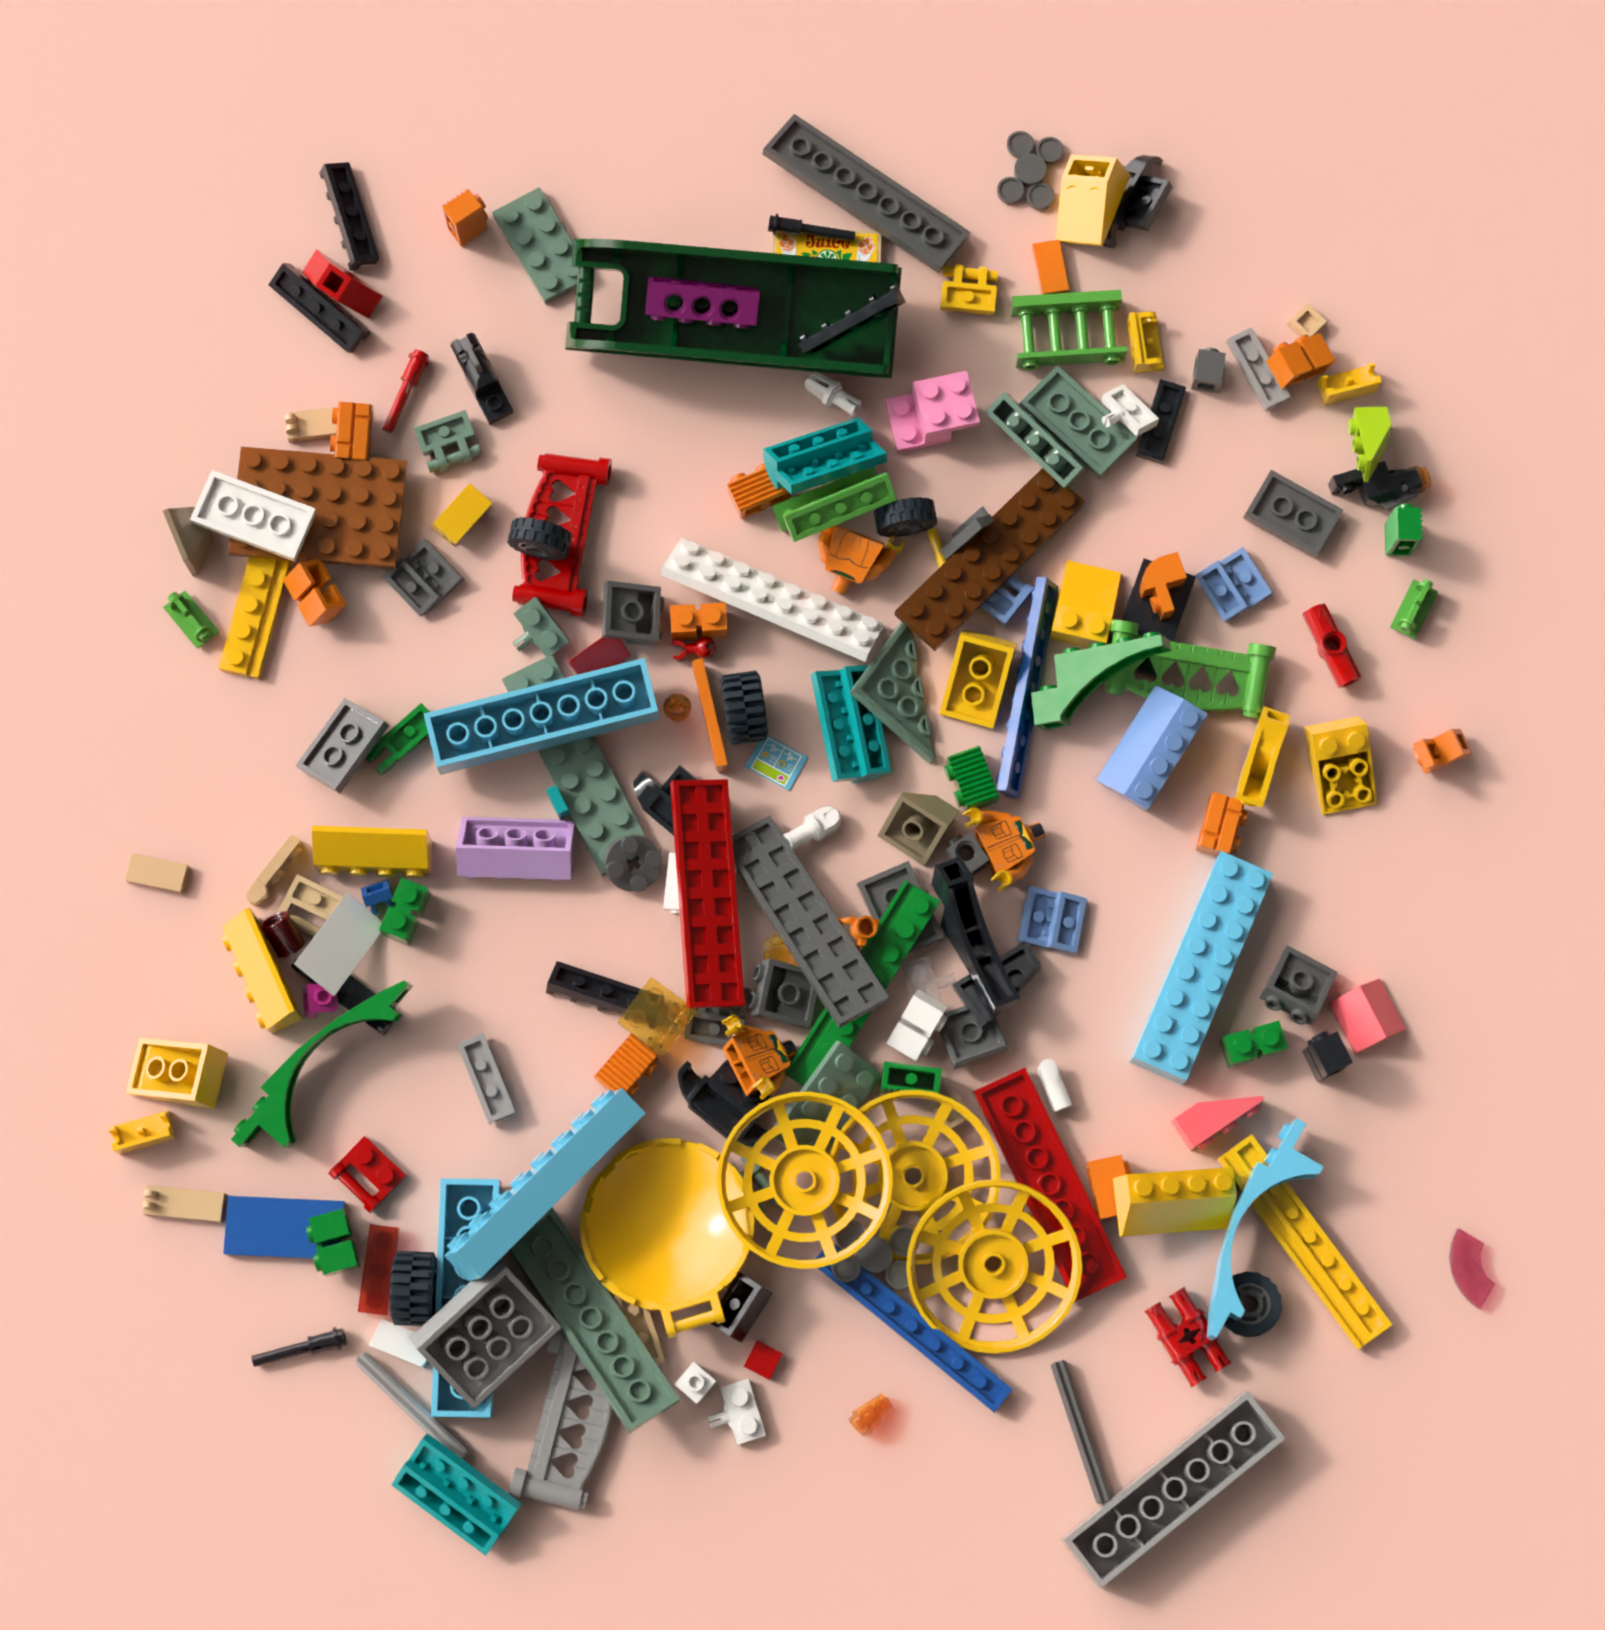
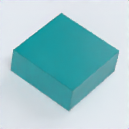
(557, 802)

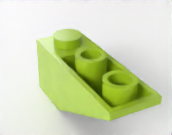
(1370, 437)

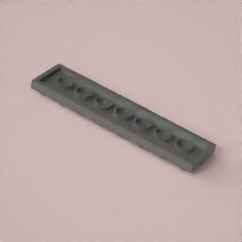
(866, 193)

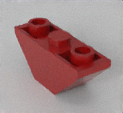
(341, 284)

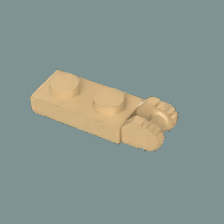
(273, 871)

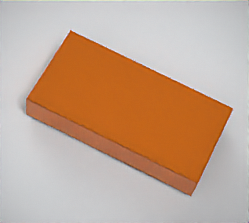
(1050, 267)

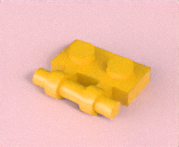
(967, 296)

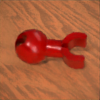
(699, 648)

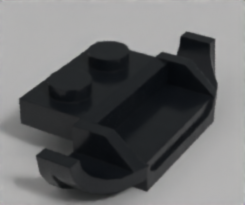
(1141, 198)
(657, 798)
(721, 1101)

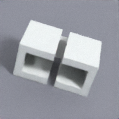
(917, 1025)

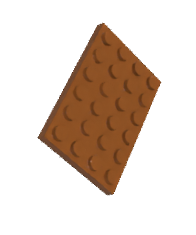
(354, 501)

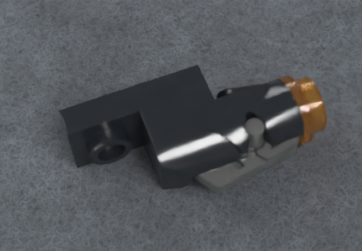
(1384, 486)

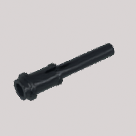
(796, 227)
(315, 1344)

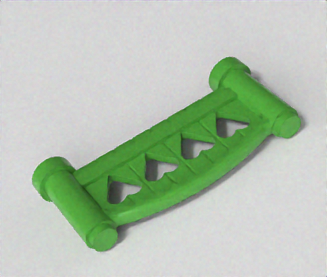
(1248, 670)

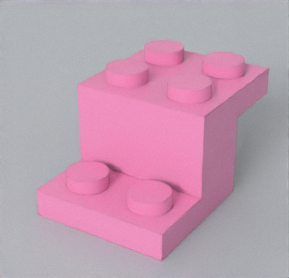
(932, 411)

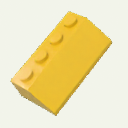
(372, 850)
(261, 972)
(1174, 1201)

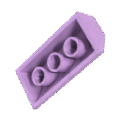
(515, 848)

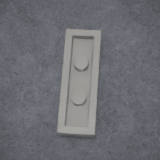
(1252, 361)
(486, 1078)

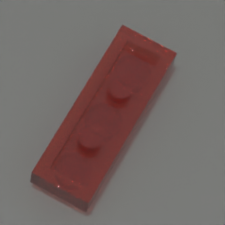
(377, 1269)

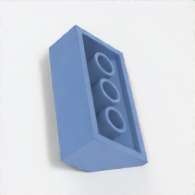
(1151, 747)

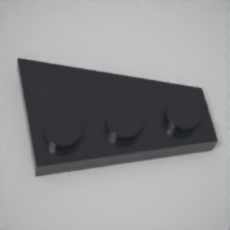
(1020, 966)

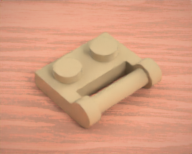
(311, 898)

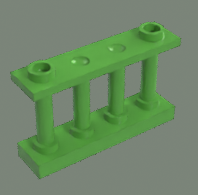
(1079, 305)
(833, 503)

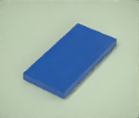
(273, 1226)

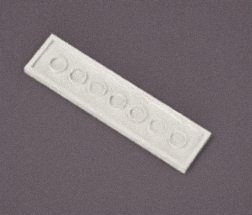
(772, 599)

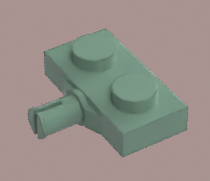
(539, 628)

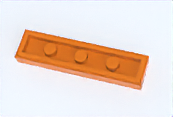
(709, 715)

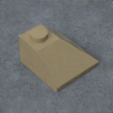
(190, 539)
(918, 824)

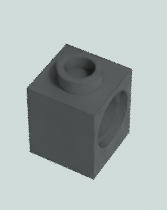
(1208, 370)
(979, 860)

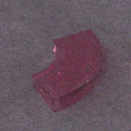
(1467, 1268)

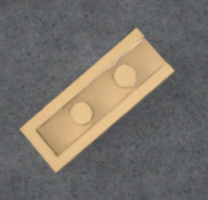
(309, 424)
(183, 1203)
(643, 1325)

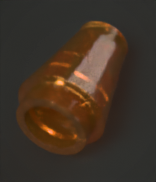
(677, 702)
(870, 1414)

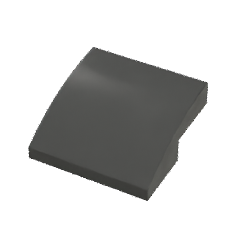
(423, 578)
(707, 1023)

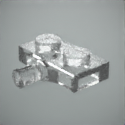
(920, 976)

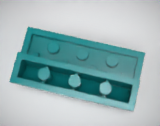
(823, 456)
(849, 730)
(456, 1494)

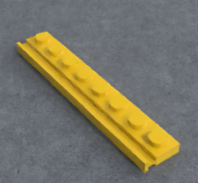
(254, 617)
(1310, 1249)

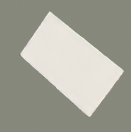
(339, 944)

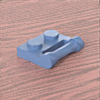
(1004, 605)

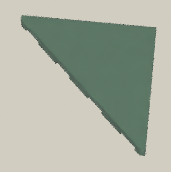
(895, 691)

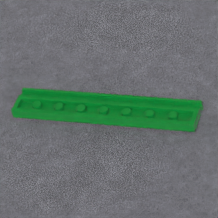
(884, 955)

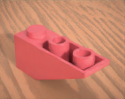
(1207, 1118)

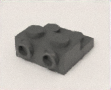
(632, 613)
(1298, 986)
(782, 994)

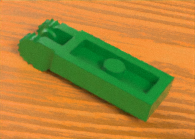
(401, 739)

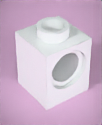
(695, 1383)

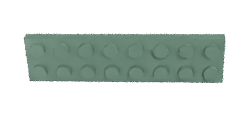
(582, 777)
(593, 1323)

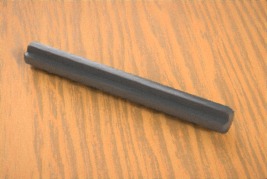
(1081, 1432)

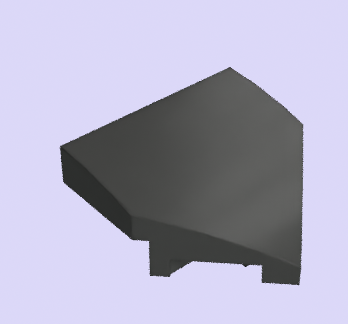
(967, 531)

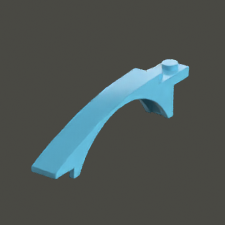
(1283, 1166)

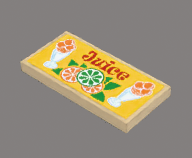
(864, 248)

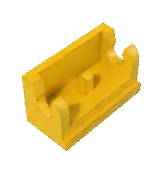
(1144, 342)
(1348, 384)
(461, 514)
(142, 1132)

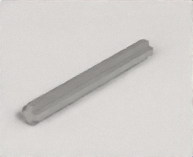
(409, 1404)

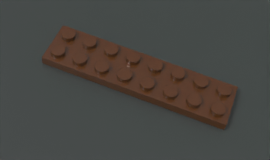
(988, 559)

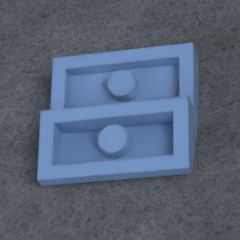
(1234, 584)
(1051, 920)

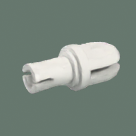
(831, 393)
(815, 826)

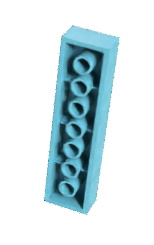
(541, 716)
(1201, 968)
(543, 1185)
(459, 1204)

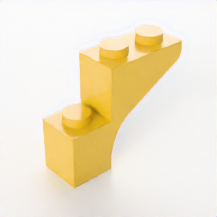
(1262, 757)

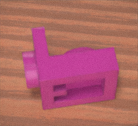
(317, 1001)

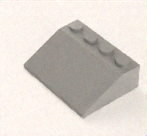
(485, 1333)

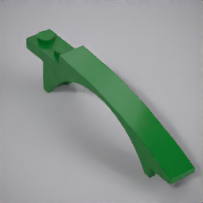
(274, 1111)

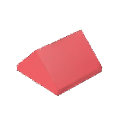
(1367, 1015)

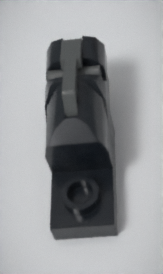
(481, 378)

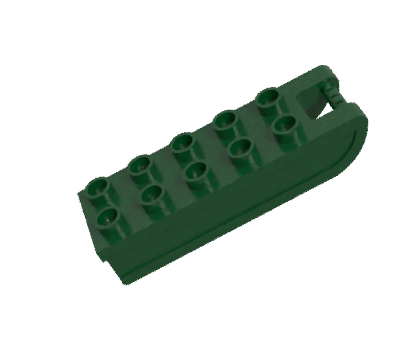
(793, 300)

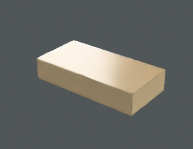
(157, 873)

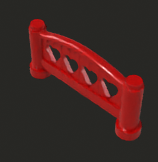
(580, 477)

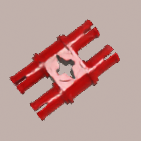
(1171, 1334)

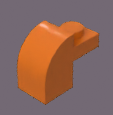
(1158, 578)
(1441, 750)

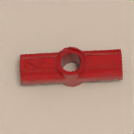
(1324, 629)

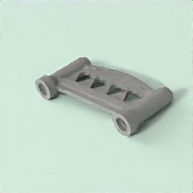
(541, 1478)

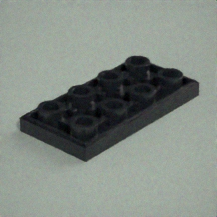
(1140, 611)

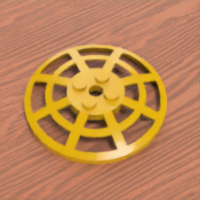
(926, 1159)
(821, 1168)
(999, 1282)

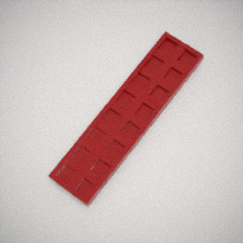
(707, 893)

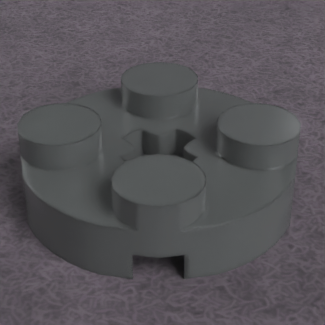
(628, 847)

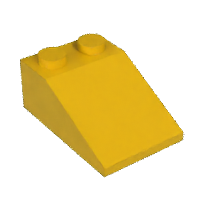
(1085, 605)
(978, 678)
(177, 1072)

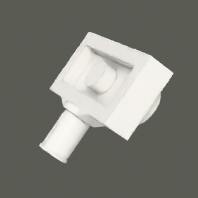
(1128, 410)
(739, 1412)

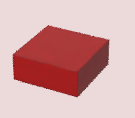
(763, 1360)

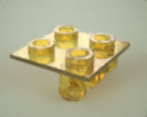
(656, 1016)

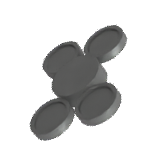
(1030, 170)
(874, 1256)

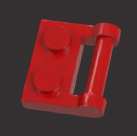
(374, 1167)

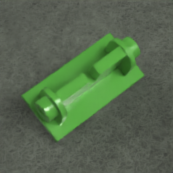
(1414, 608)
(190, 618)

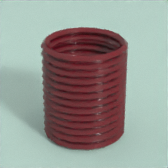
(282, 934)

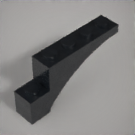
(969, 934)

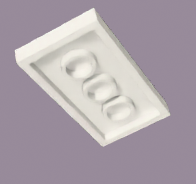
(253, 515)

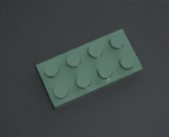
(539, 244)
(1076, 421)
(840, 1076)

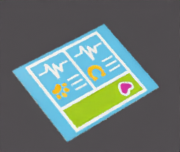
(776, 762)

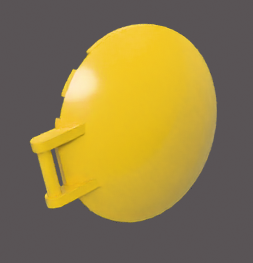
(660, 1230)

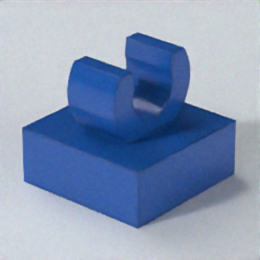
(377, 893)

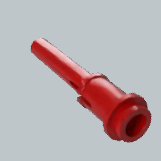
(410, 378)

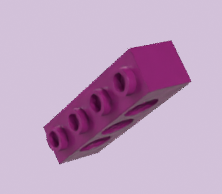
(716, 293)

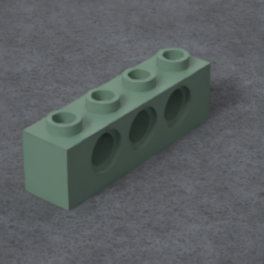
(1036, 440)

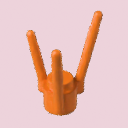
(861, 928)

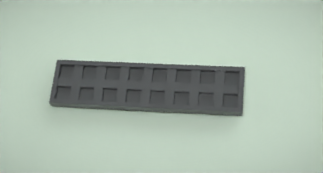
(806, 923)

